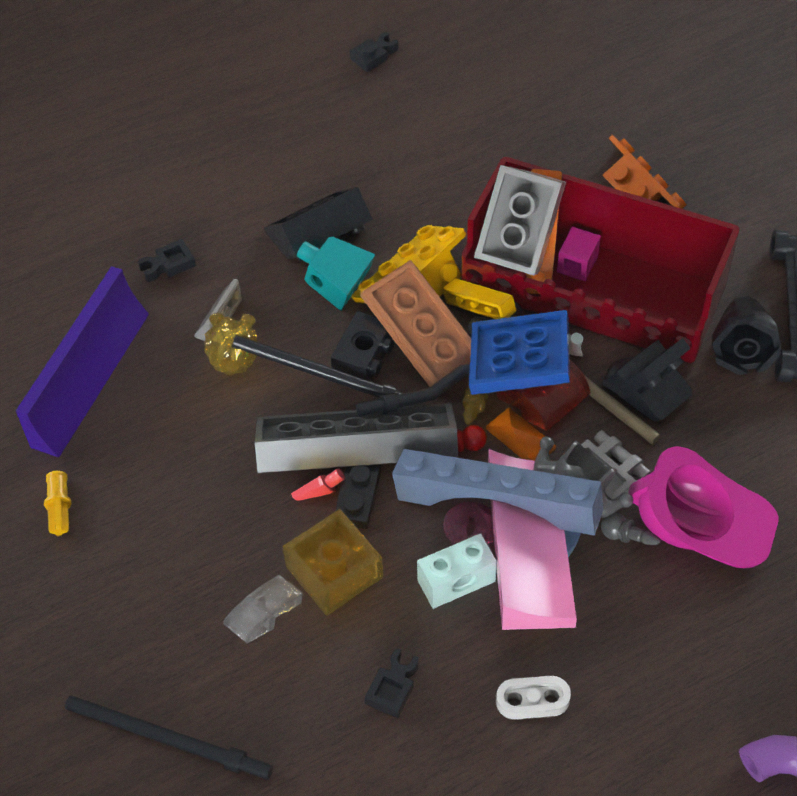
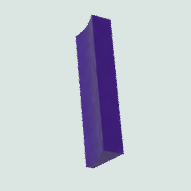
(81, 365)

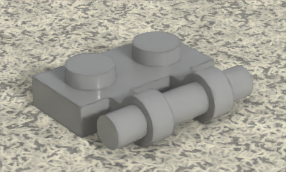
(629, 466)

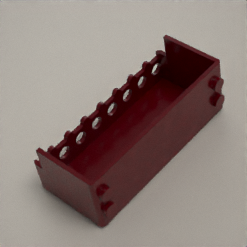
(653, 274)

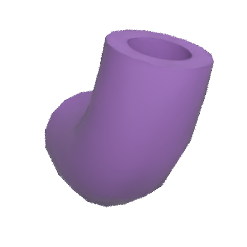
(770, 756)

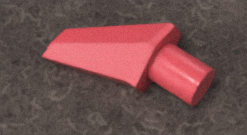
(320, 486)

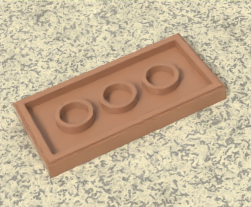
(419, 322)

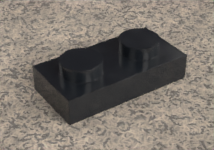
(358, 493)

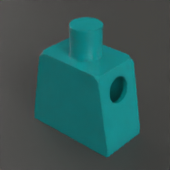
(335, 269)

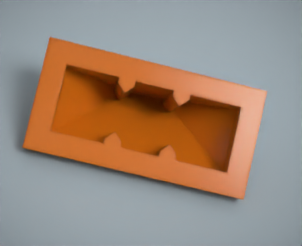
(517, 434)

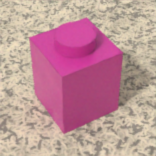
(578, 253)

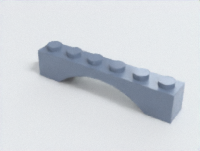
(560, 499)

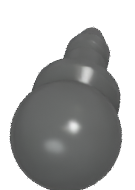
(618, 527)

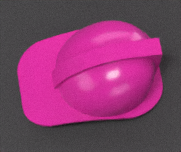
(704, 510)

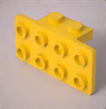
(429, 253)

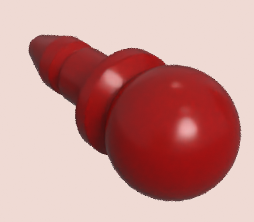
(471, 438)

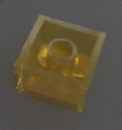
(333, 562)

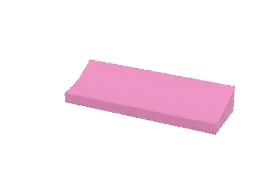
(530, 564)

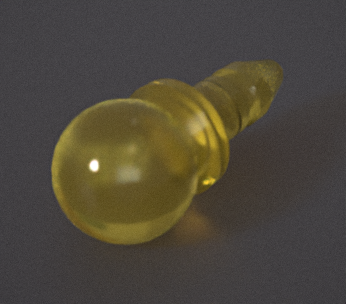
(473, 404)

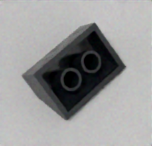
(325, 218)

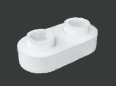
(532, 695)

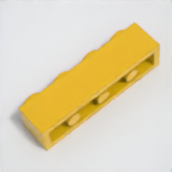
(479, 299)

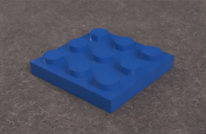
(519, 352)

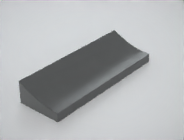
(352, 440)

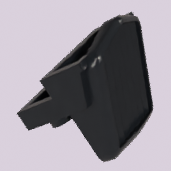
(651, 379)

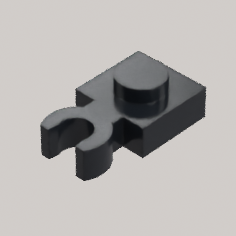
(372, 54)
(169, 259)
(392, 688)

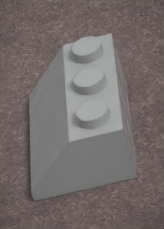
(519, 219)

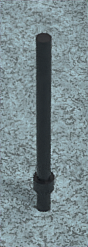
(313, 368)
(233, 759)

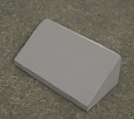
(225, 304)

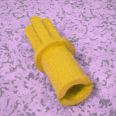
(57, 503)

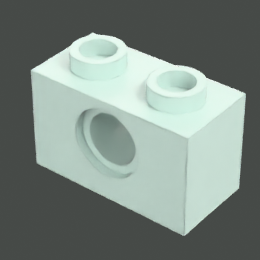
(456, 570)

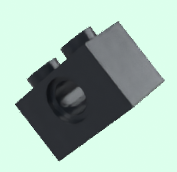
(362, 347)

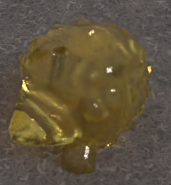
(220, 339)

